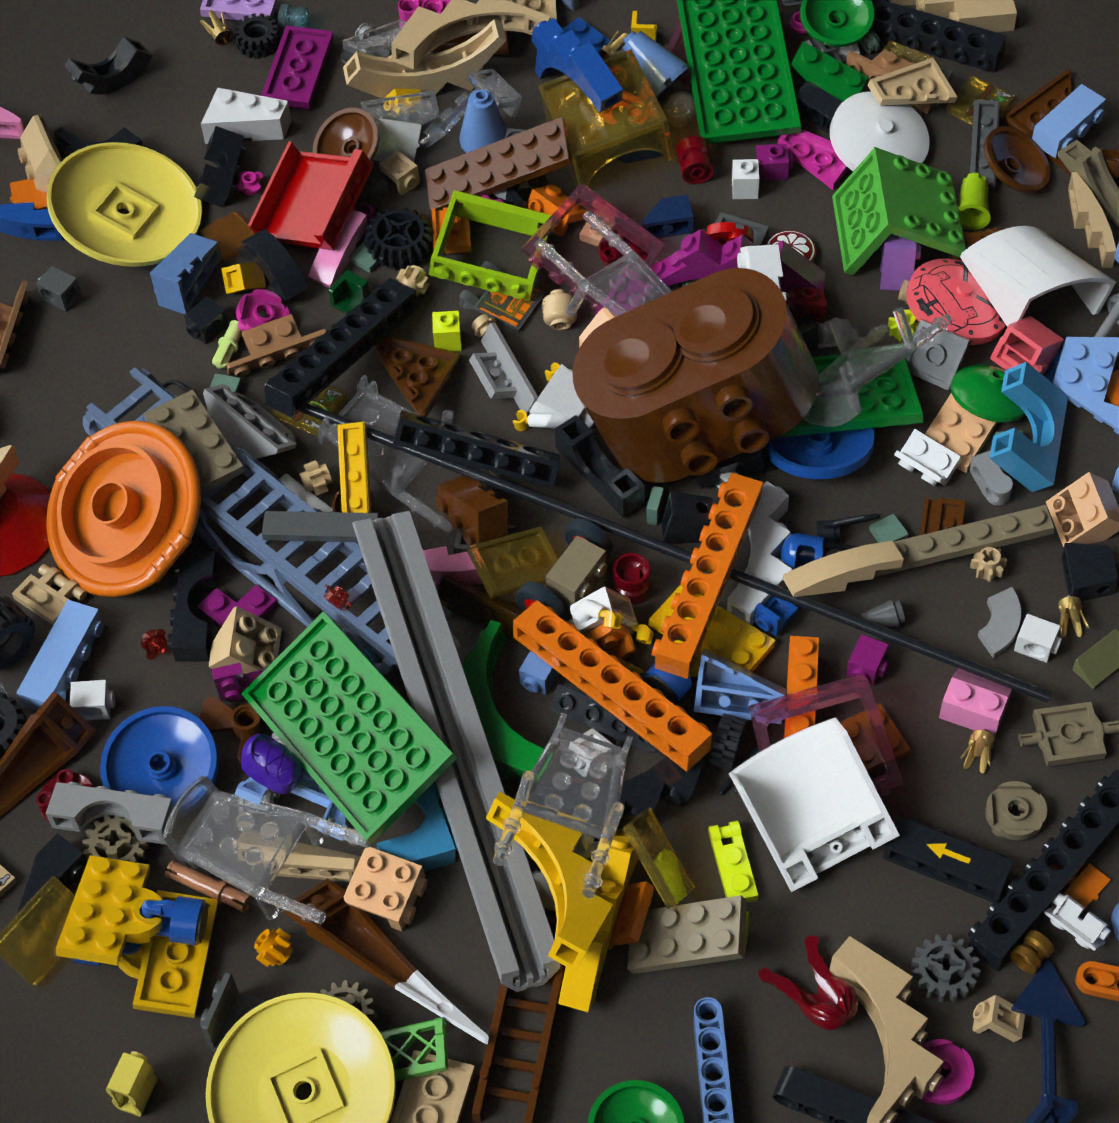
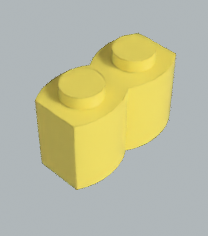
(132, 1083)

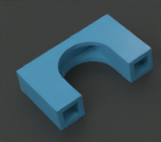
(1045, 406)
(430, 843)

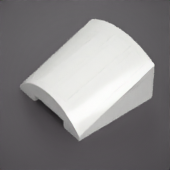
(1028, 263)
(813, 801)

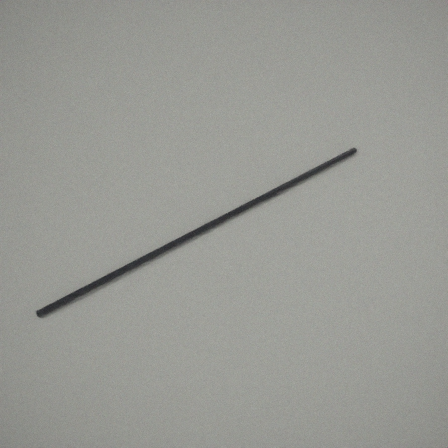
(684, 555)

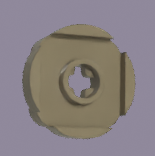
(1010, 826)

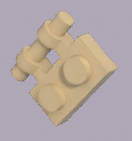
(43, 599)

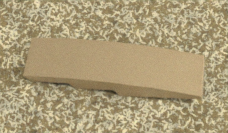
(1089, 215)
(836, 570)

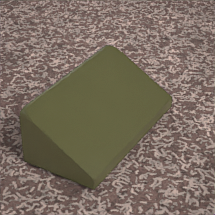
(1099, 660)

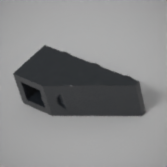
(55, 859)

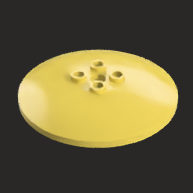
(118, 176)
(296, 1043)

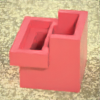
(1027, 342)

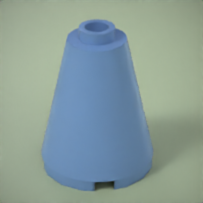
(656, 62)
(481, 122)

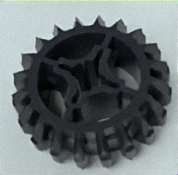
(399, 230)

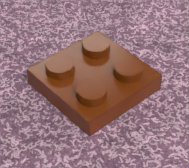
(865, 742)

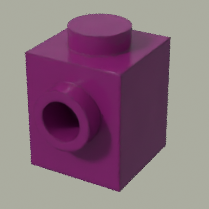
(773, 162)
(868, 659)

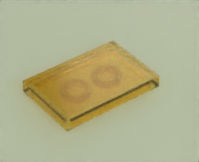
(513, 560)
(658, 858)
(32, 935)

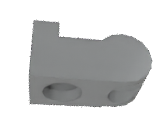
(990, 479)

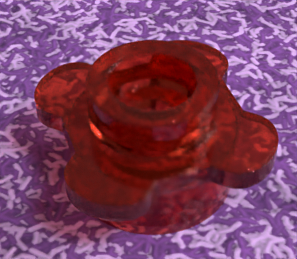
(337, 597)
(154, 643)

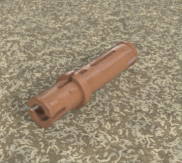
(209, 886)

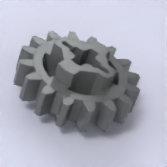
(959, 970)

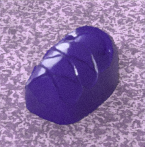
(271, 764)

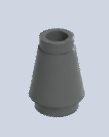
(886, 614)

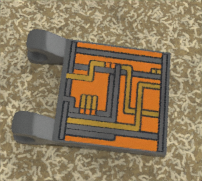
(501, 307)

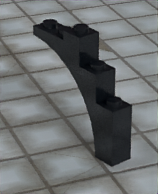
(662, 780)

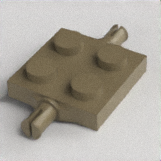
(1069, 734)

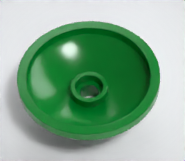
(853, 20)
(979, 392)
(635, 1103)

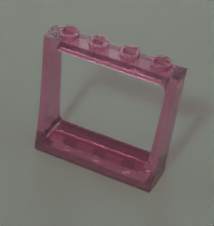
(613, 217)
(824, 696)

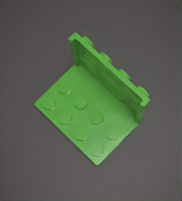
(895, 198)

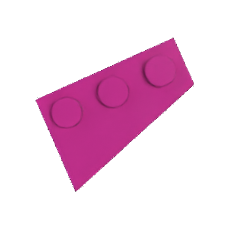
(816, 156)

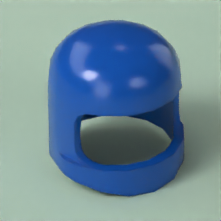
(801, 548)

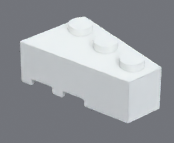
(247, 115)
(764, 260)

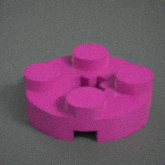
(258, 301)
(961, 1074)

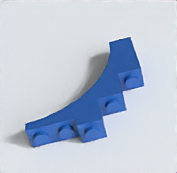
(578, 61)

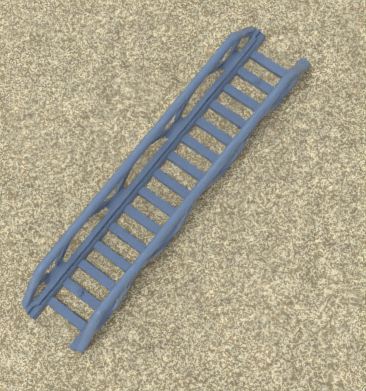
(275, 563)

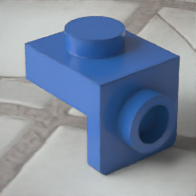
(774, 615)

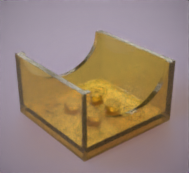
(623, 128)

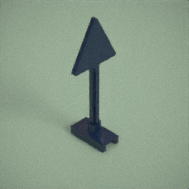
(1051, 1002)

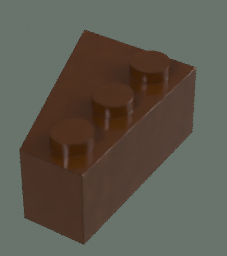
(473, 510)

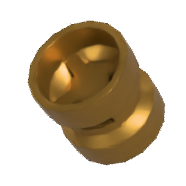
(1032, 951)

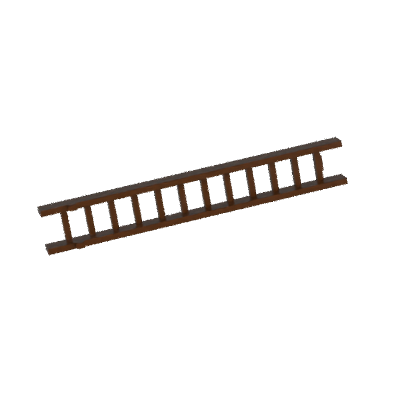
(543, 1039)

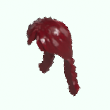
(835, 997)

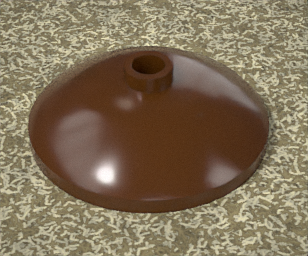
(348, 131)
(1016, 159)

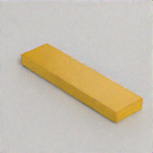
(354, 468)

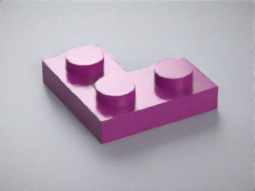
(218, 606)
(231, 681)

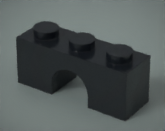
(216, 182)

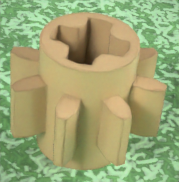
(415, 278)
(316, 478)
(988, 563)

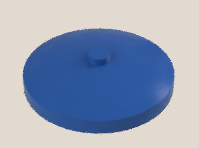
(822, 453)
(159, 753)

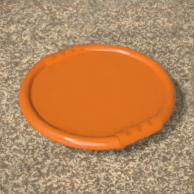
(123, 508)

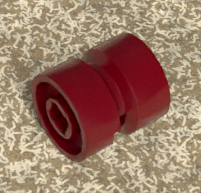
(694, 160)
(632, 577)

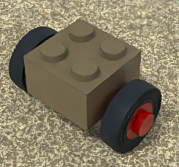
(576, 572)

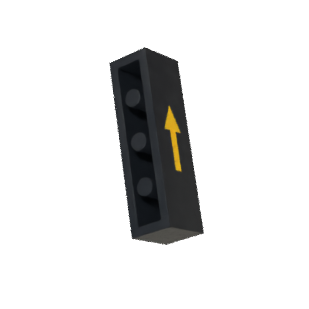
(948, 859)

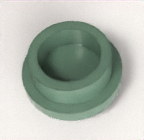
(870, 42)

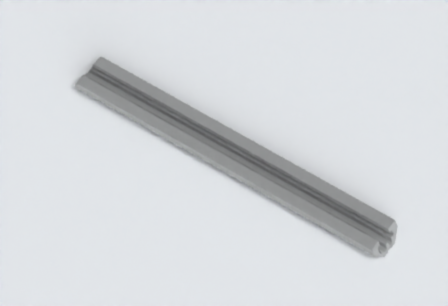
(441, 696)

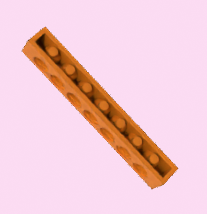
(680, 657)
(685, 749)

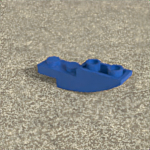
(28, 223)

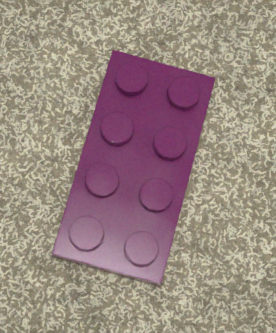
(298, 65)

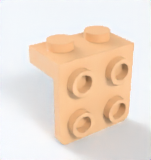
(386, 887)

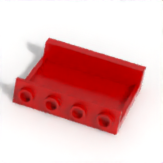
(311, 197)

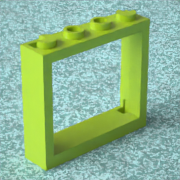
(494, 214)

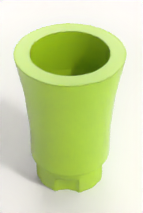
(973, 202)

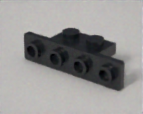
(590, 713)

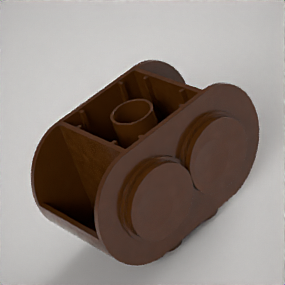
(697, 376)

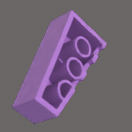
(897, 261)

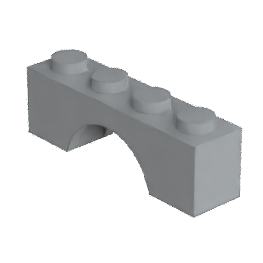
(77, 805)

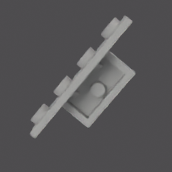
(501, 371)

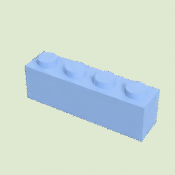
(61, 654)

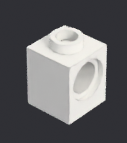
(745, 179)
(1038, 638)
(92, 699)

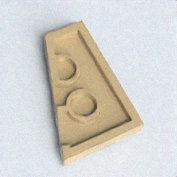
(913, 85)

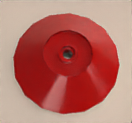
(22, 523)

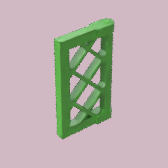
(414, 1030)

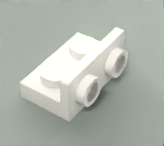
(928, 457)

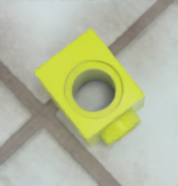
(447, 330)

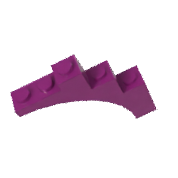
(704, 255)

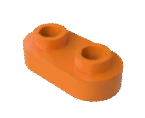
(1106, 980)

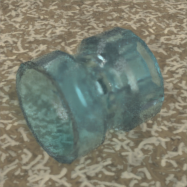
(292, 16)

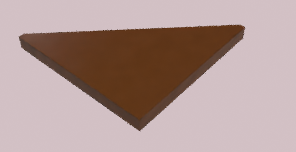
(1037, 106)
(417, 370)

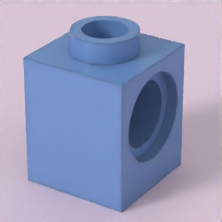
(536, 674)

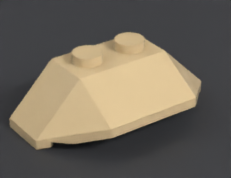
(38, 152)

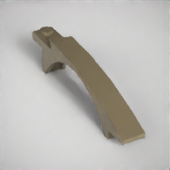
(1095, 174)

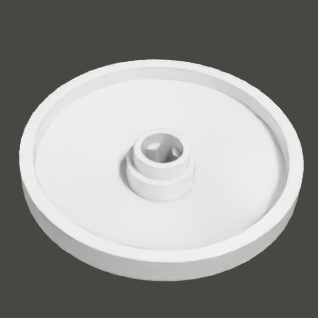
(865, 124)

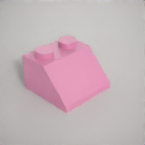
(974, 702)

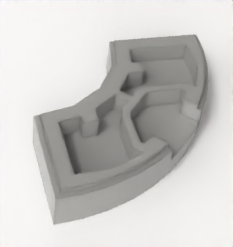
(1003, 622)

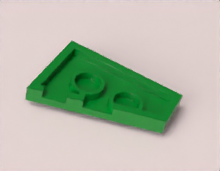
(827, 72)

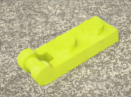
(733, 862)

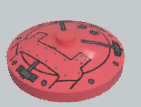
(950, 289)

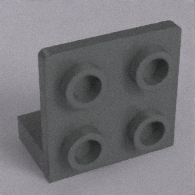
(225, 1010)

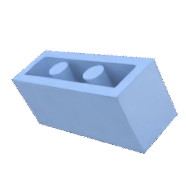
(1069, 120)

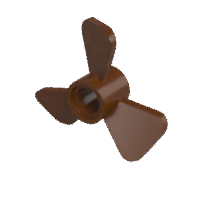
(221, 718)

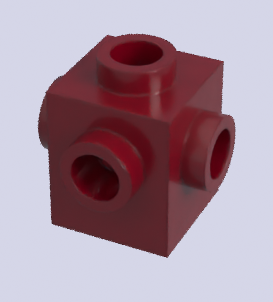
(808, 303)

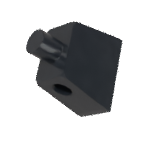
(685, 517)
(1089, 570)

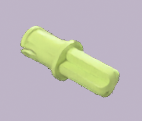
(227, 345)

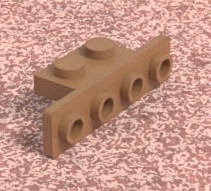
(880, 65)
(9, 318)
(271, 343)

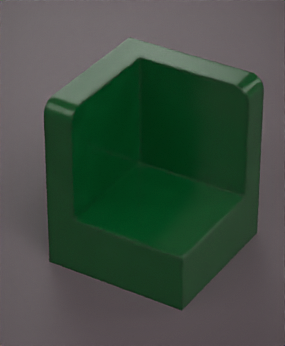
(348, 292)

